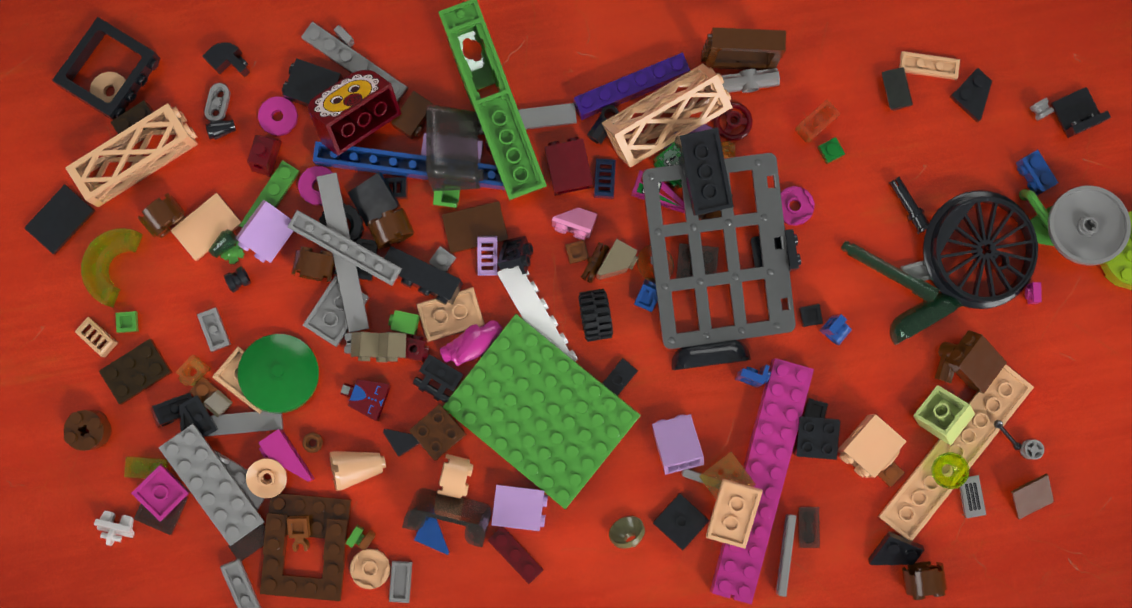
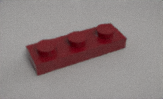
(515, 555)

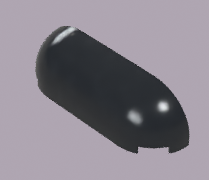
(710, 354)

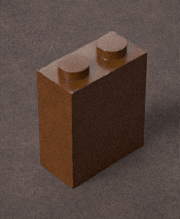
(976, 361)

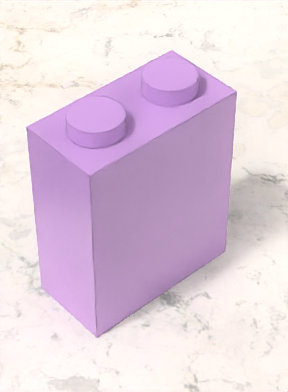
(265, 232)
(678, 444)
(519, 508)

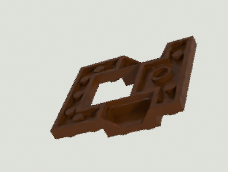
(327, 520)

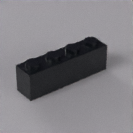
(425, 277)

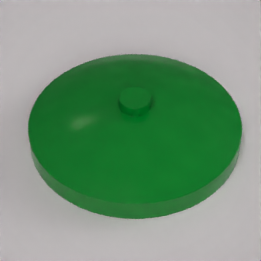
(278, 373)

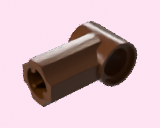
(944, 371)

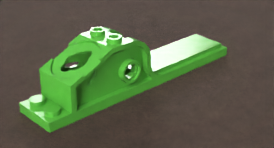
(496, 112)

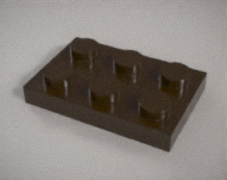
(135, 371)

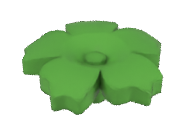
(233, 254)

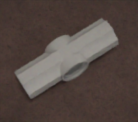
(751, 80)

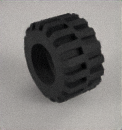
(595, 315)

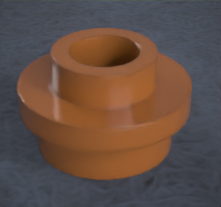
(306, 442)

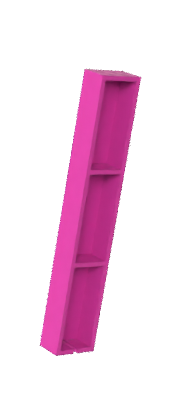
(767, 465)

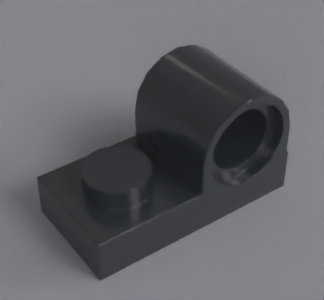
(168, 411)

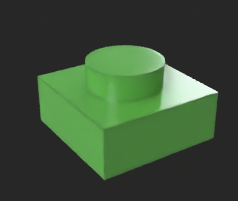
(127, 322)
(356, 536)

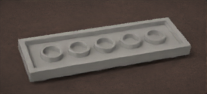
(211, 484)

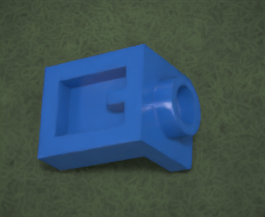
(647, 296)

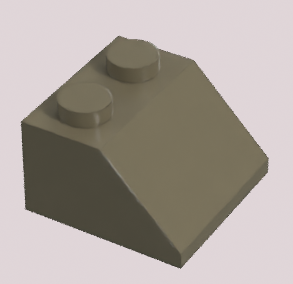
(618, 260)

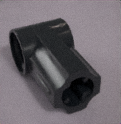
(597, 132)

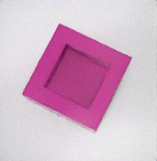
(1033, 293)

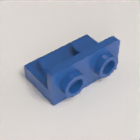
(1036, 172)
(751, 377)

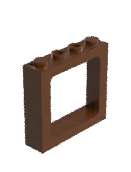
(743, 48)

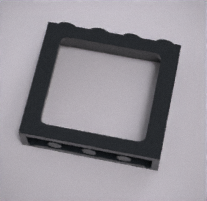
(82, 52)

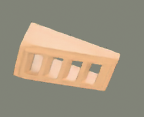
(107, 348)

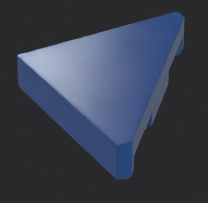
(432, 536)

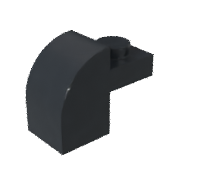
(223, 55)

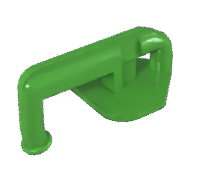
(1040, 221)

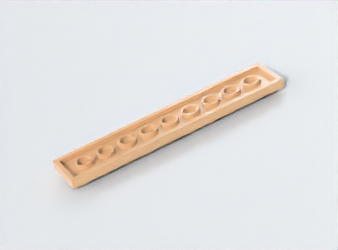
(920, 494)

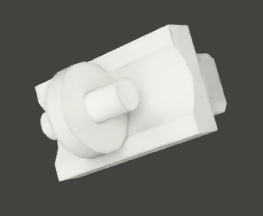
(106, 524)

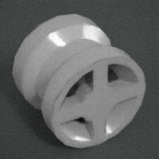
(1041, 109)
(1036, 449)

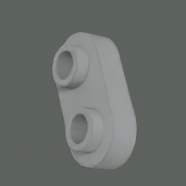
(217, 103)

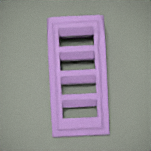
(487, 239)

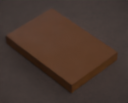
(465, 225)

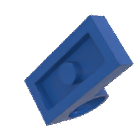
(836, 329)

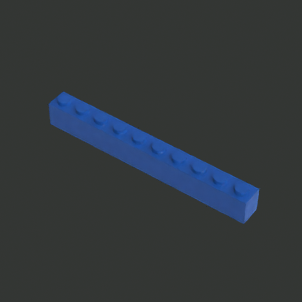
(391, 163)

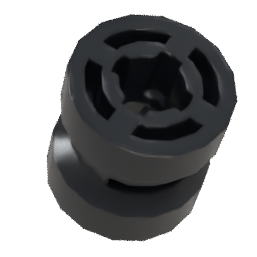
(237, 279)

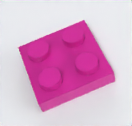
(160, 492)

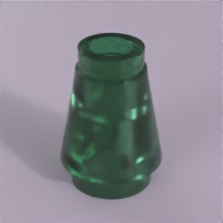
(223, 243)

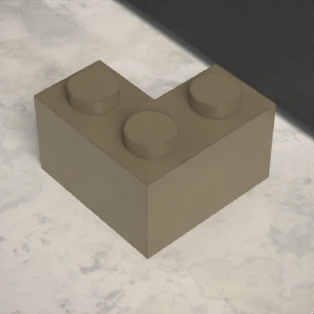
(382, 346)

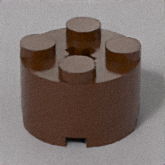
(161, 216)
(390, 228)
(313, 265)
(76, 434)
(924, 580)

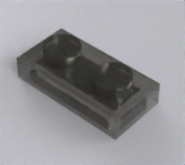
(808, 527)

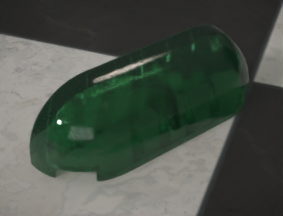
(922, 316)

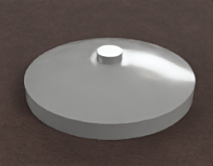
(1089, 225)

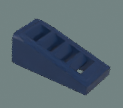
(601, 193)

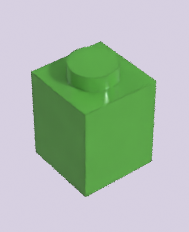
(404, 322)

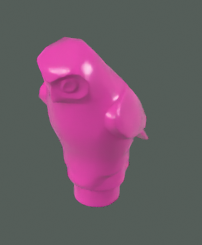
(471, 343)

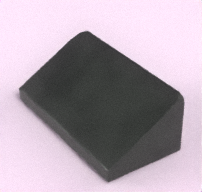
(897, 88)

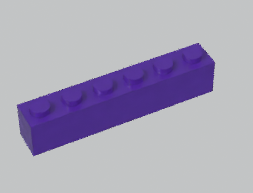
(631, 86)

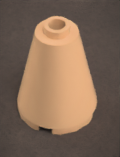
(354, 467)

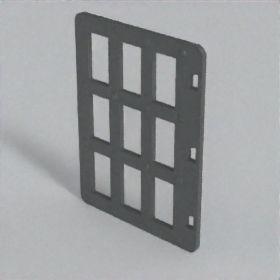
(775, 261)

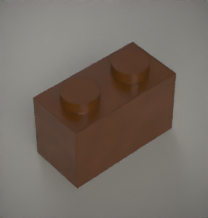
(413, 116)

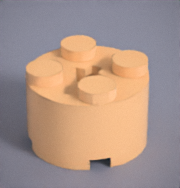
(454, 476)

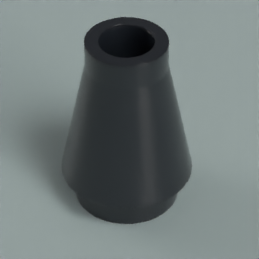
(218, 129)

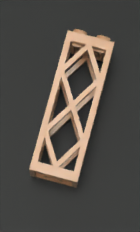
(697, 81)
(123, 145)

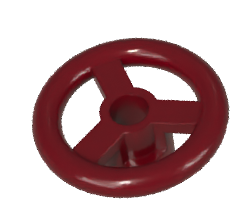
(748, 121)

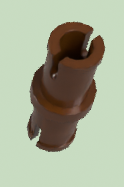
(595, 262)

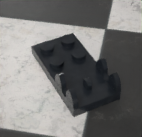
(704, 171)

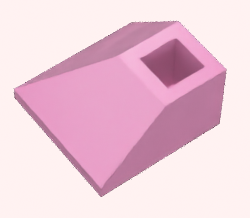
(575, 221)

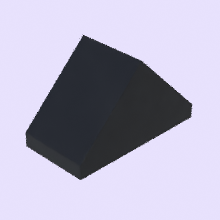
(400, 441)

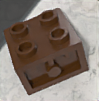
(437, 432)

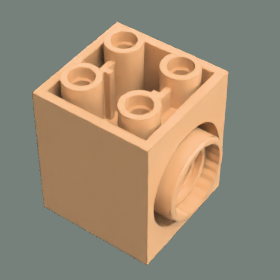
(871, 447)

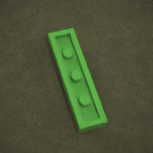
(275, 188)

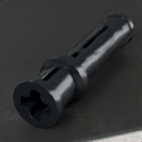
(915, 213)

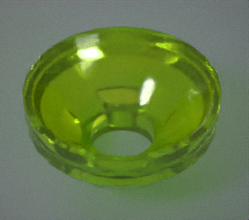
(960, 470)

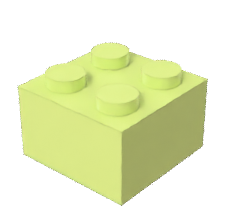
(944, 415)

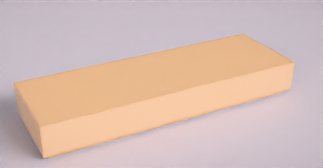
(930, 65)

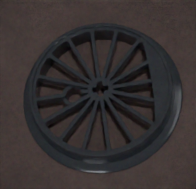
(947, 220)

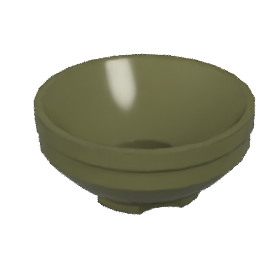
(625, 528)

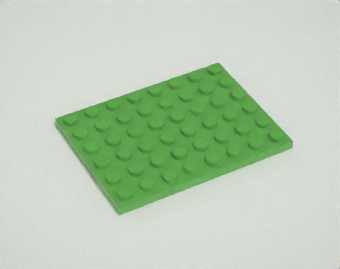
(541, 411)

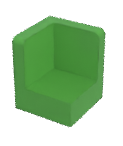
(446, 198)

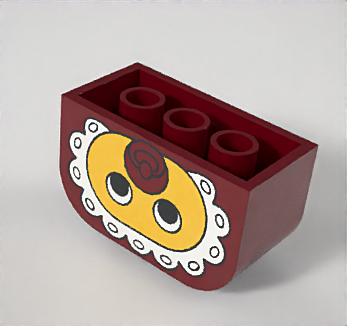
(353, 109)

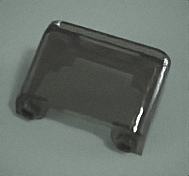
(452, 149)
(462, 511)

